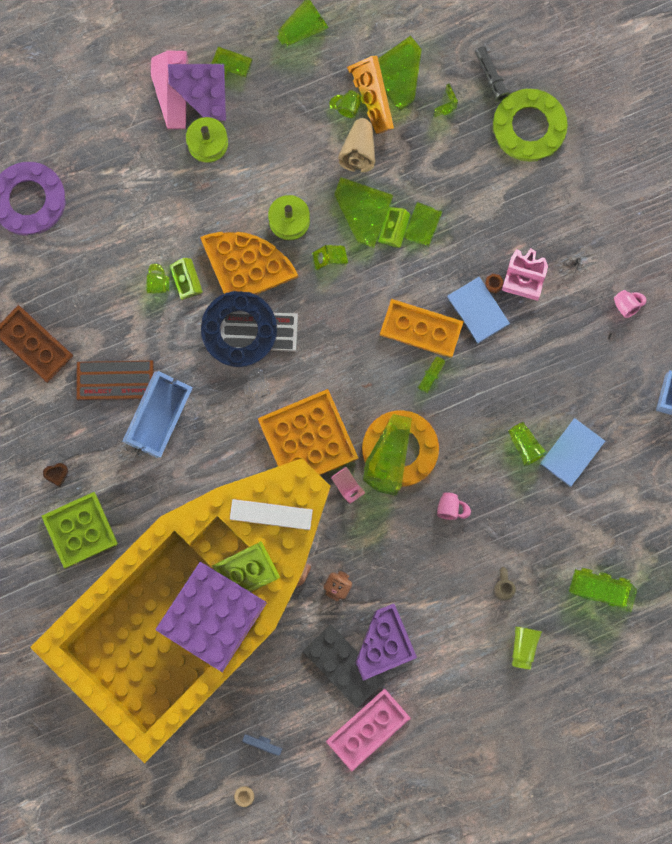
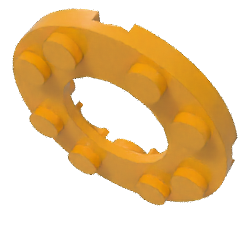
(423, 433)

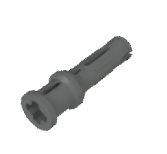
(495, 80)

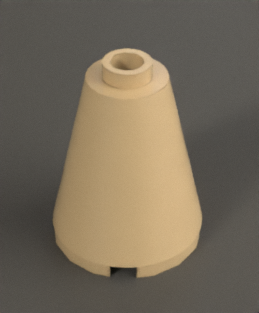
(358, 147)

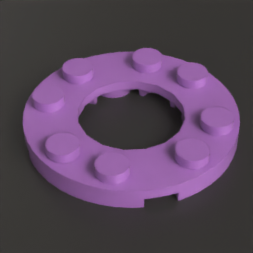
(53, 205)

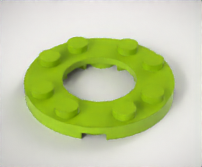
(530, 150)

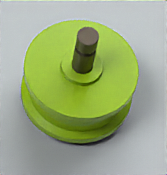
(207, 139)
(289, 217)

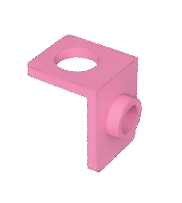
(347, 485)

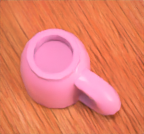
(628, 304)
(449, 507)

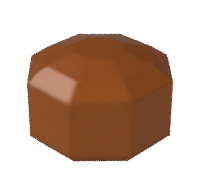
(494, 283)

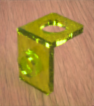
(448, 107)
(331, 255)

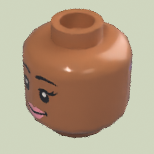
(337, 585)

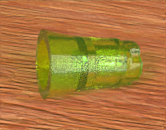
(526, 444)

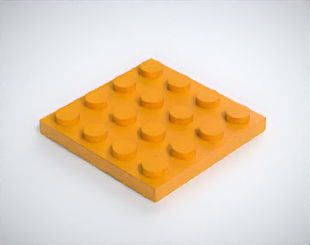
(309, 432)

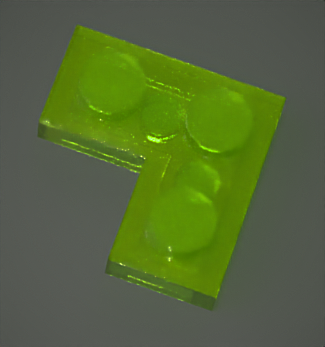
(232, 62)

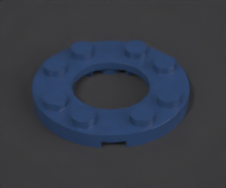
(230, 303)

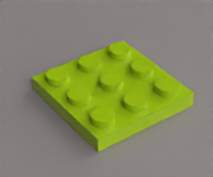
(79, 530)

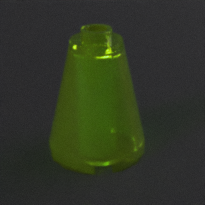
(301, 24)

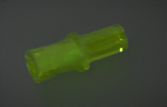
(431, 374)

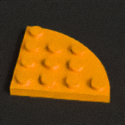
(246, 262)

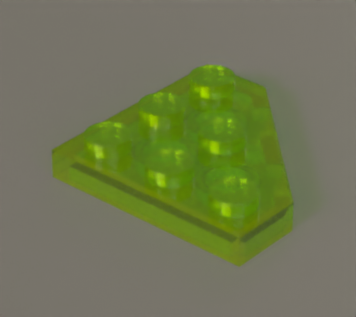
(400, 72)
(363, 209)

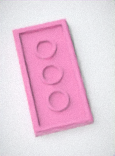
(368, 729)

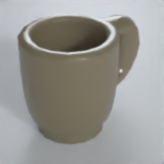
(504, 589)

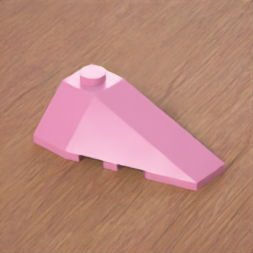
(171, 102)

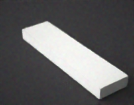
(271, 514)

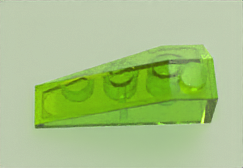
(387, 460)

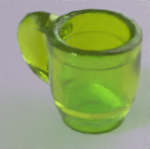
(348, 105)
(157, 282)

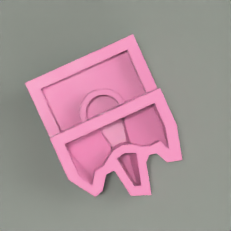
(525, 275)

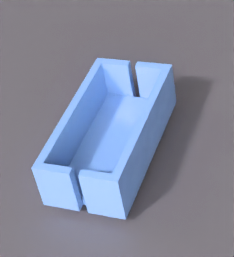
(157, 414)

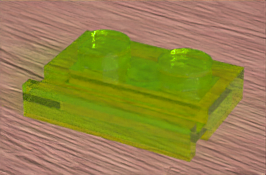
(422, 224)

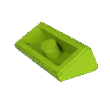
(394, 227)
(186, 278)

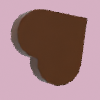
(56, 474)

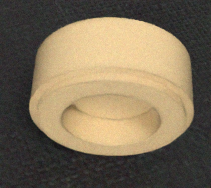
(244, 796)

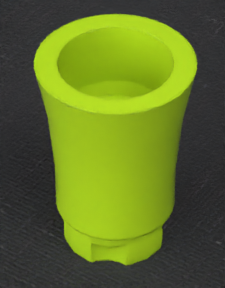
(525, 647)

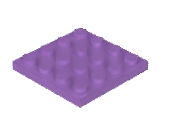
(211, 616)

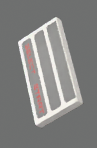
(241, 329)

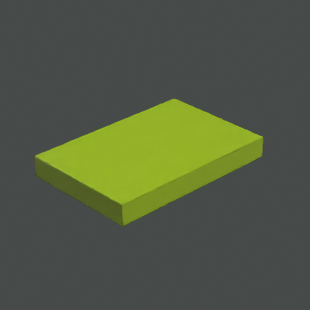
(249, 568)

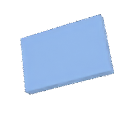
(478, 310)
(572, 452)

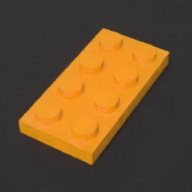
(421, 328)

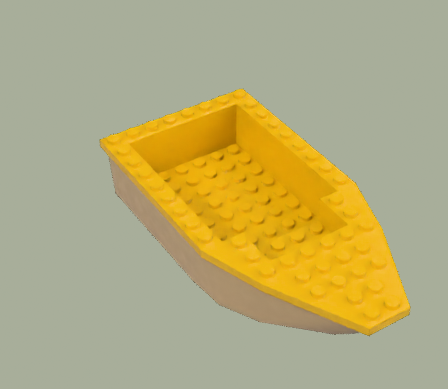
(109, 639)

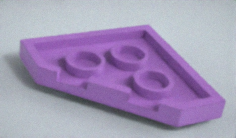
(200, 87)
(384, 644)

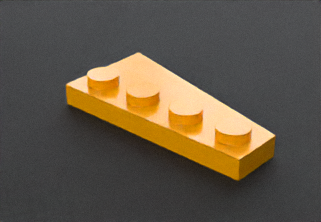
(370, 83)

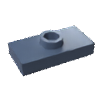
(262, 743)

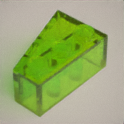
(603, 588)

